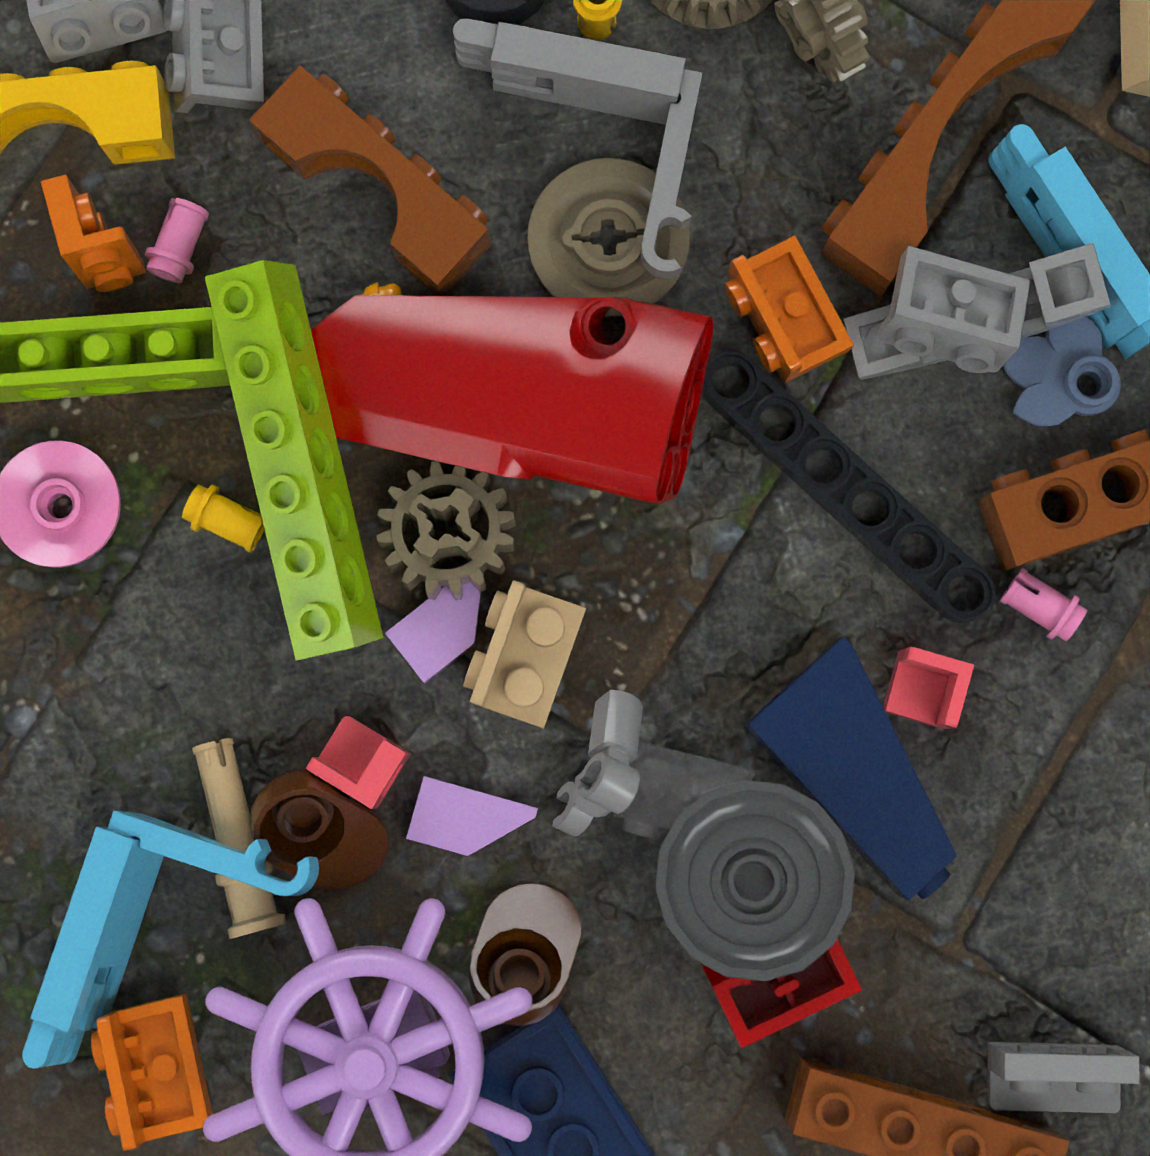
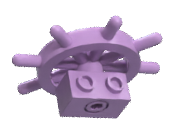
(369, 1048)

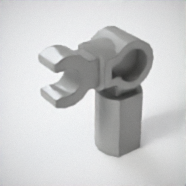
(607, 779)

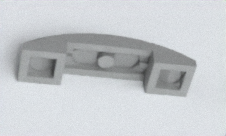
(1059, 292)

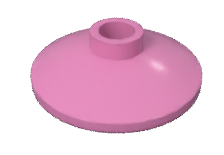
(33, 484)

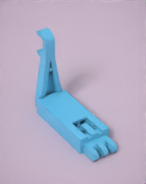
(1066, 214)
(108, 915)

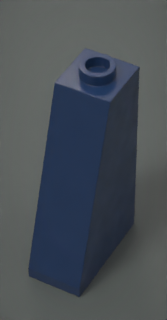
(847, 757)

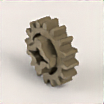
(827, 33)
(460, 507)

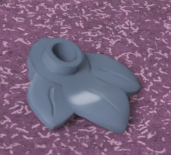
(1050, 373)

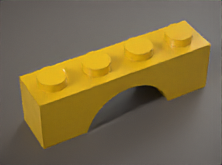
(119, 107)

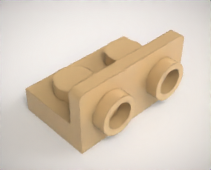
(525, 654)

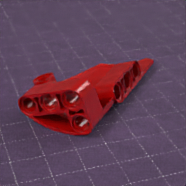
(521, 386)

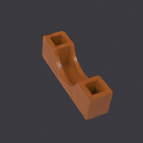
(317, 132)

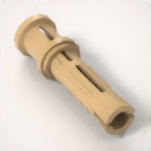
(231, 822)

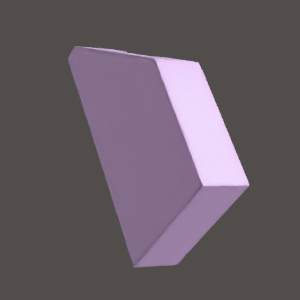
(438, 631)
(463, 817)

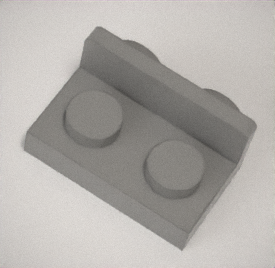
(88, 26)
(214, 53)
(955, 311)
(1058, 1076)

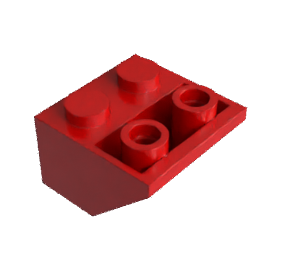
(764, 1007)

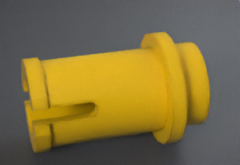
(596, 17)
(223, 517)

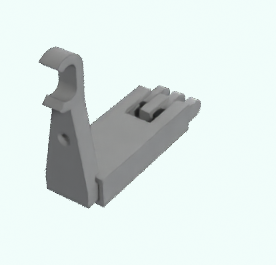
(602, 80)

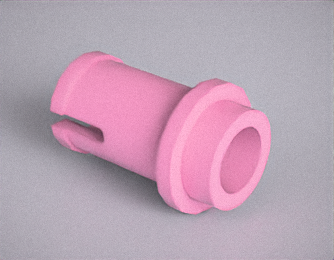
(176, 241)
(1044, 605)

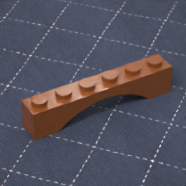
(892, 207)

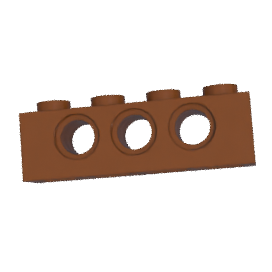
(1026, 535)
(903, 1121)

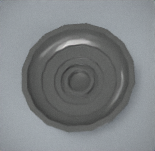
(755, 880)

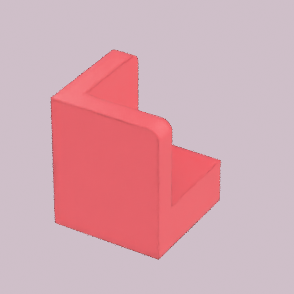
(928, 688)
(359, 762)

